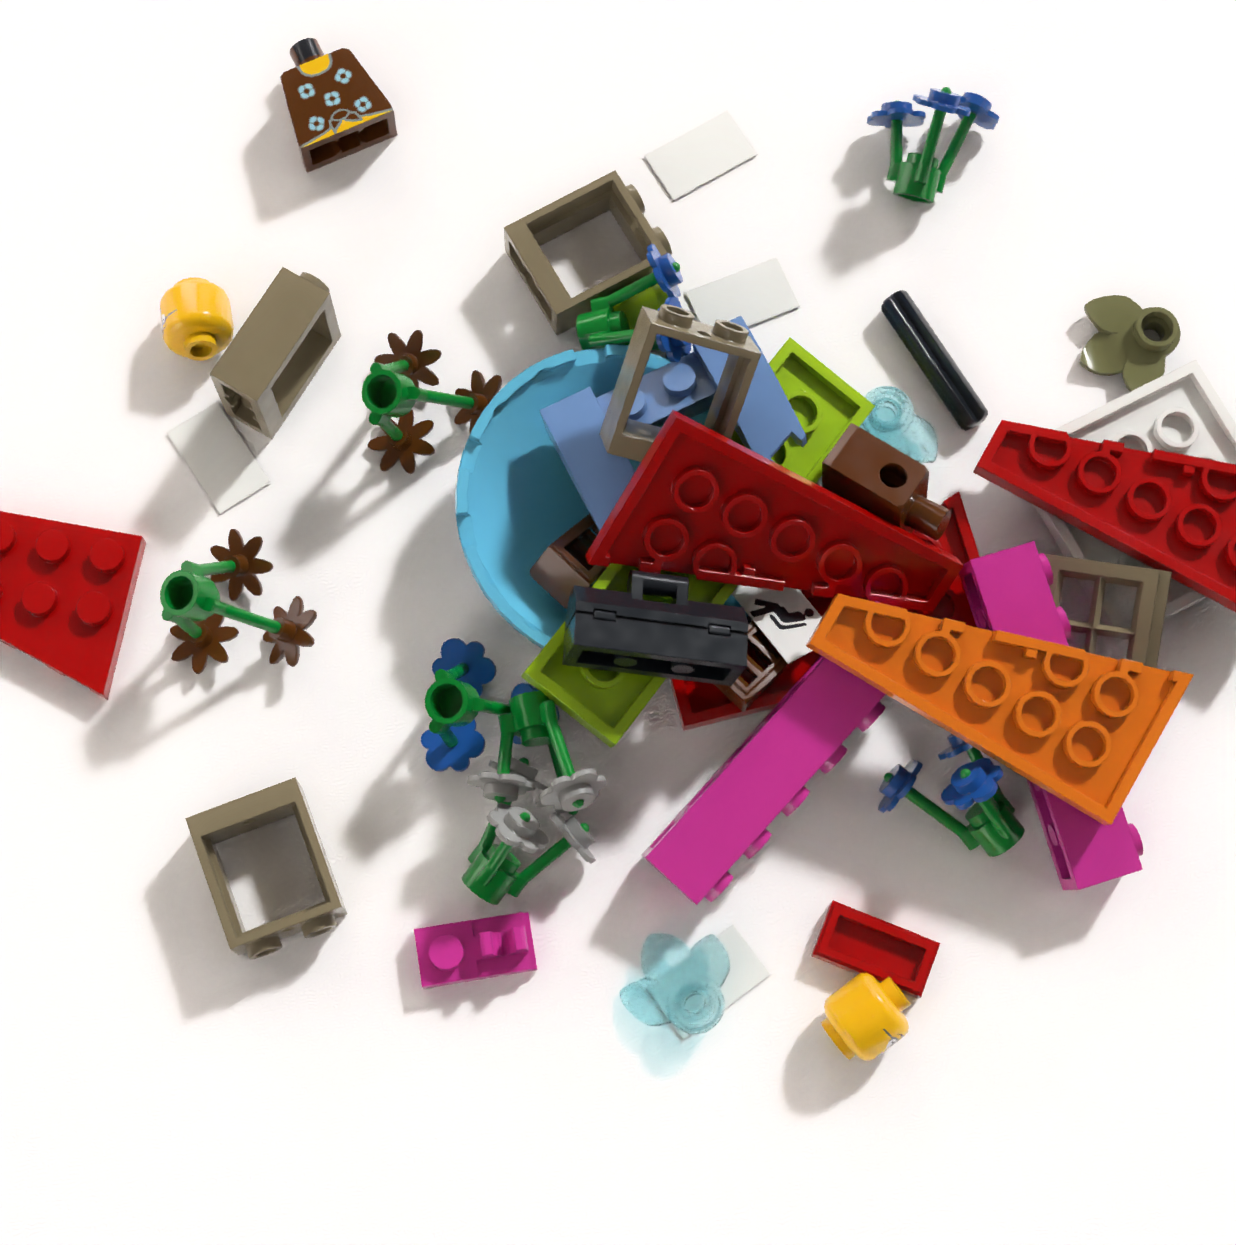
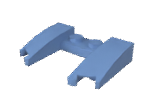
(678, 386)

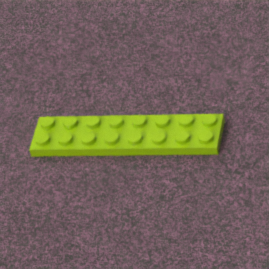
(612, 700)

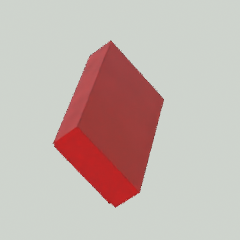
(875, 947)

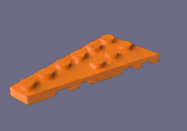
(1032, 704)

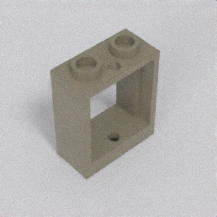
(527, 235)
(277, 352)
(633, 438)
(246, 815)

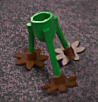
(395, 389)
(198, 612)

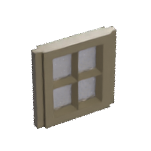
(1112, 607)

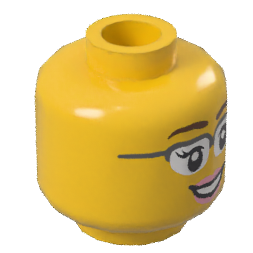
(196, 319)
(866, 1016)

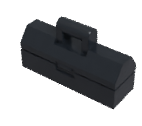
(655, 638)

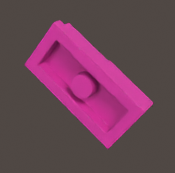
(475, 949)

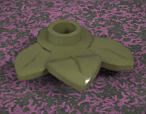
(1121, 340)

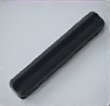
(934, 360)

